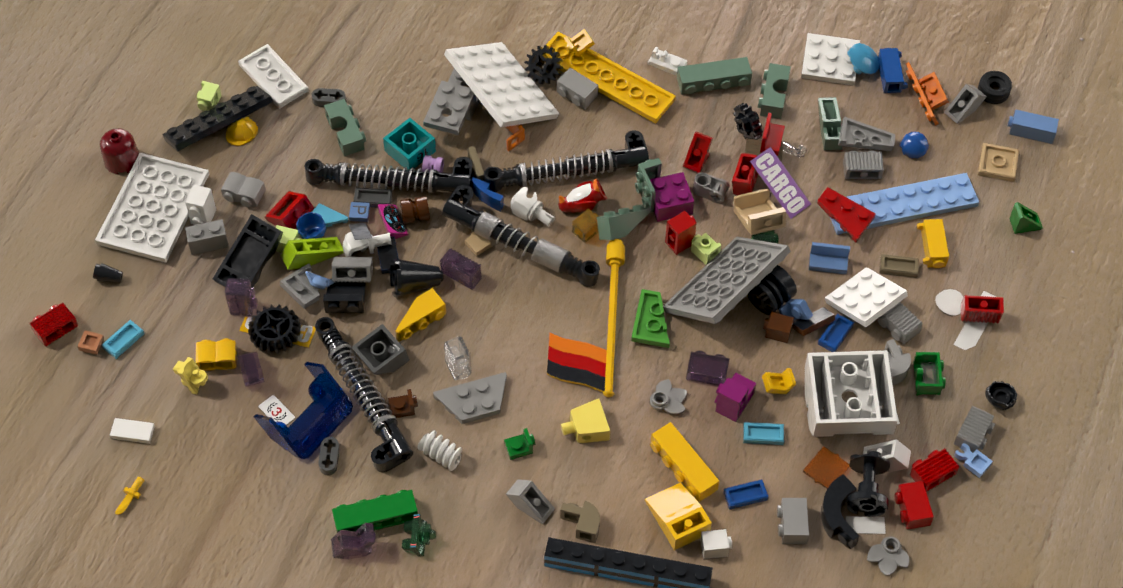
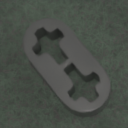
(328, 96)
(333, 456)

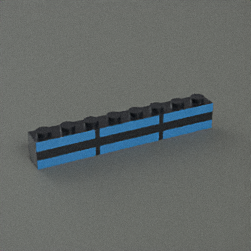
(625, 565)

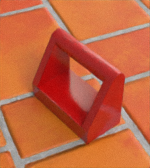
(291, 215)

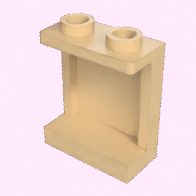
(758, 212)

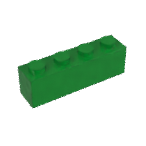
(381, 511)

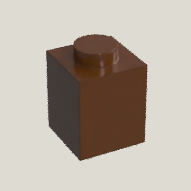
(778, 327)

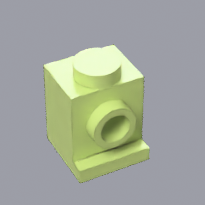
(208, 96)
(705, 248)

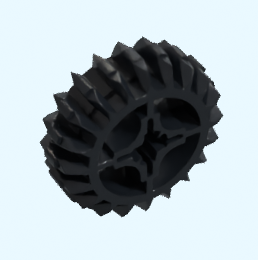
(268, 339)

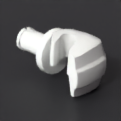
(530, 208)
(351, 245)

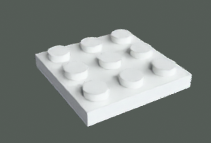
(828, 59)
(866, 297)

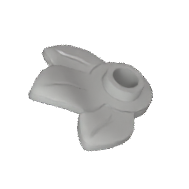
(671, 398)
(887, 558)

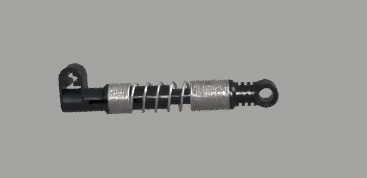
(542, 251)

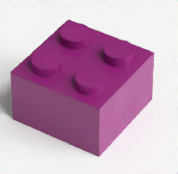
(671, 196)

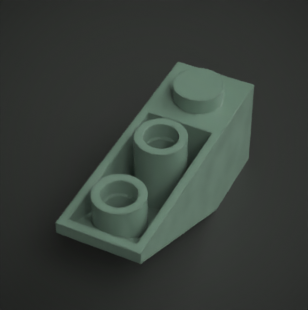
(620, 224)

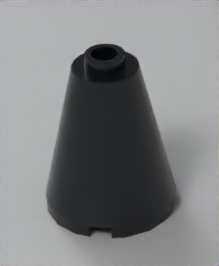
(413, 277)

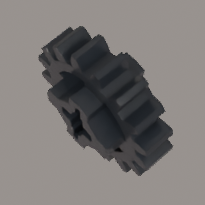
(537, 60)
(747, 121)

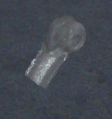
(790, 149)

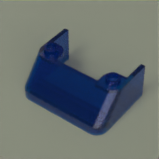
(317, 421)

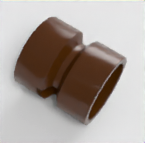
(415, 209)

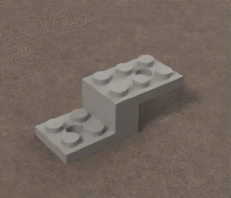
(453, 100)

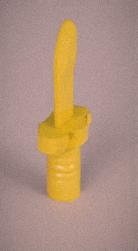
(131, 492)

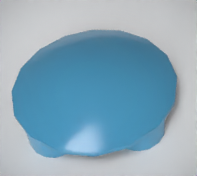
(863, 59)

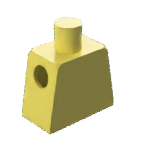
(587, 423)

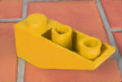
(422, 312)

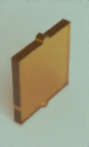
(826, 467)

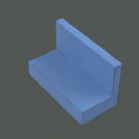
(829, 258)

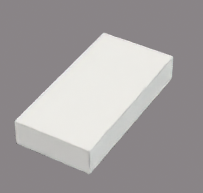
(132, 430)

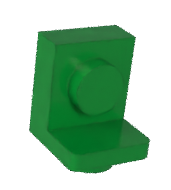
(520, 445)

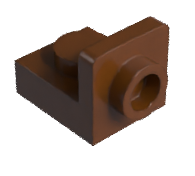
(403, 405)

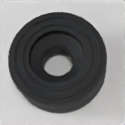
(999, 79)

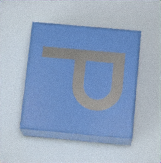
(359, 211)

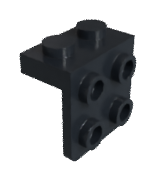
(345, 297)

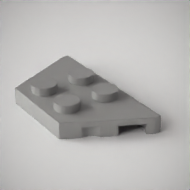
(474, 399)

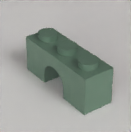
(772, 101)
(340, 115)

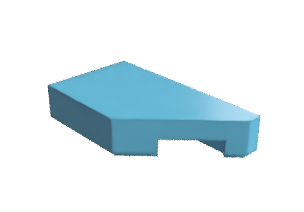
(329, 215)

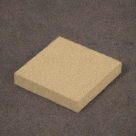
(998, 162)

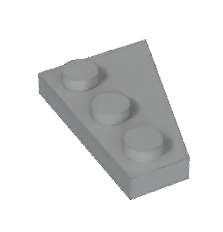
(864, 136)

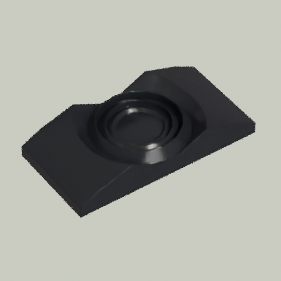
(249, 252)

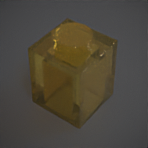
(585, 225)

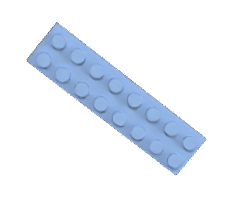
(916, 200)

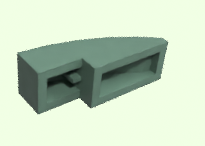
(829, 123)

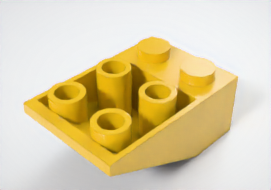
(679, 515)

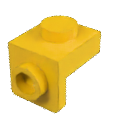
(579, 43)
(779, 382)

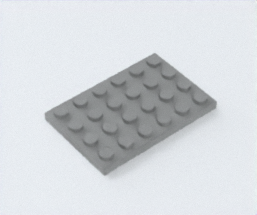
(726, 279)

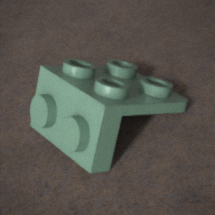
(646, 171)

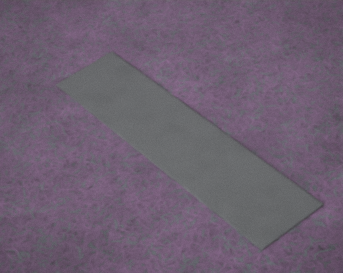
(360, 231)

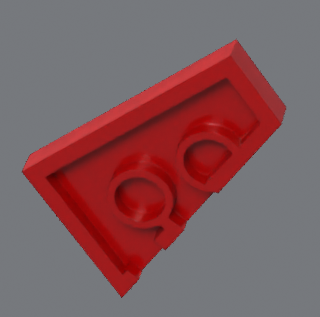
(846, 212)

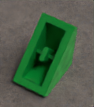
(1024, 219)

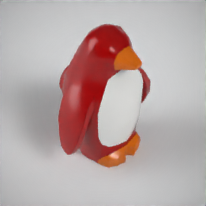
(583, 197)

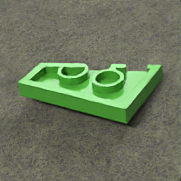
(650, 320)

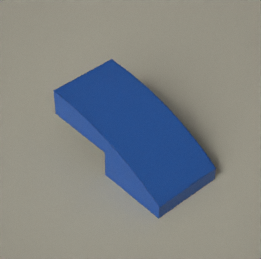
(482, 191)

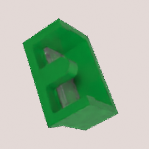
(928, 373)

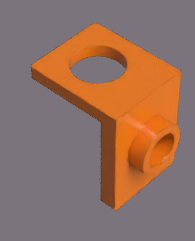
(519, 132)

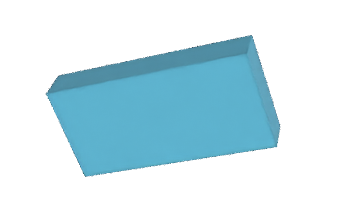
(123, 339)
(763, 433)

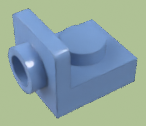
(797, 309)

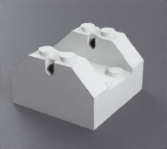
(859, 372)

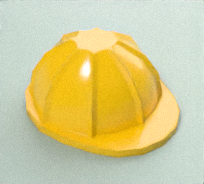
(241, 131)

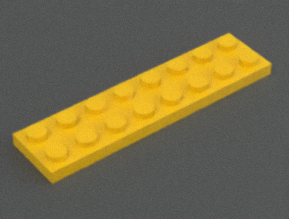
(615, 81)

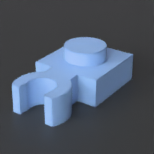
(974, 462)

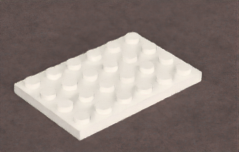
(501, 84)
(151, 208)

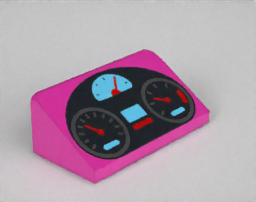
(392, 220)

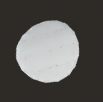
(949, 301)

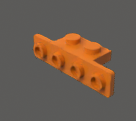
(930, 91)

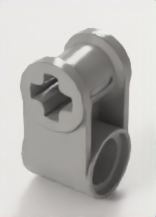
(710, 187)

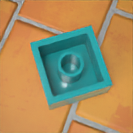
(409, 144)

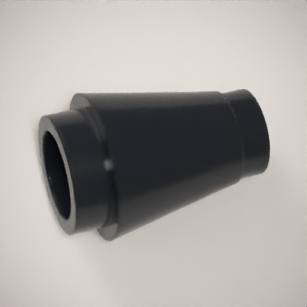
(105, 273)

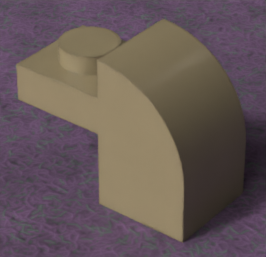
(586, 517)

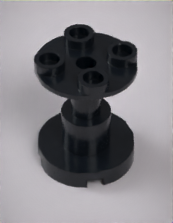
(867, 497)

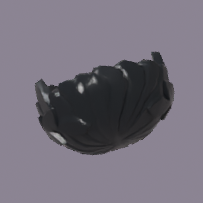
(1001, 395)

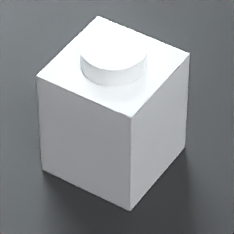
(715, 544)

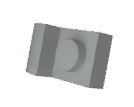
(898, 362)

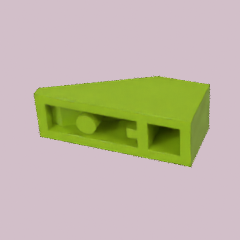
(310, 251)

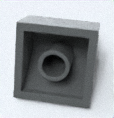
(381, 351)

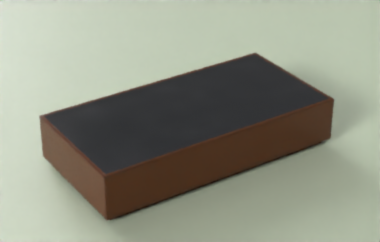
(819, 319)

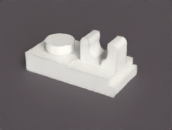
(666, 61)

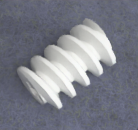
(440, 450)

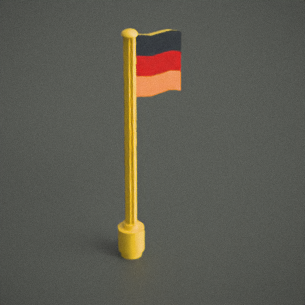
(581, 361)

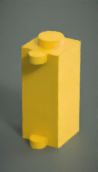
(934, 243)

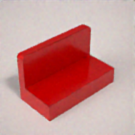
(772, 136)

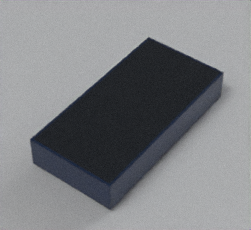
(386, 254)

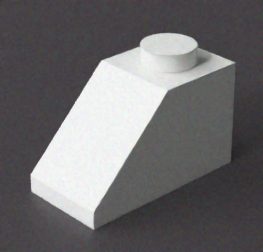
(894, 452)

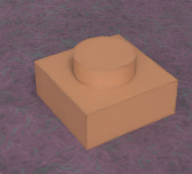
(90, 342)

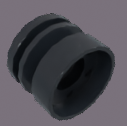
(773, 291)

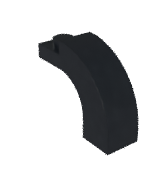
(831, 513)

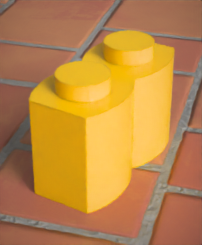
(216, 355)

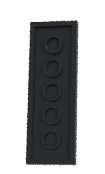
(217, 118)

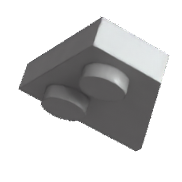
(299, 288)

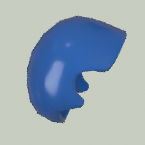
(914, 145)
(311, 226)

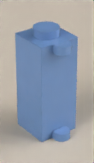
(1033, 126)

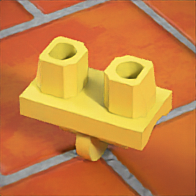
(190, 374)

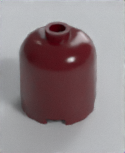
(118, 150)

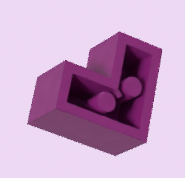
(734, 396)

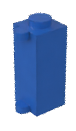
(891, 70)

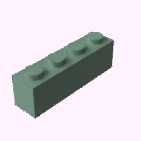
(714, 75)

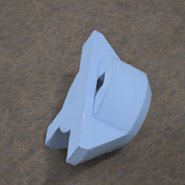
(318, 281)

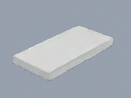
(273, 76)

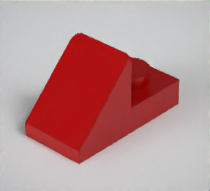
(698, 152)

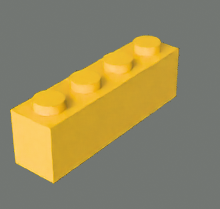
(684, 462)

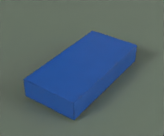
(835, 333)
(745, 494)

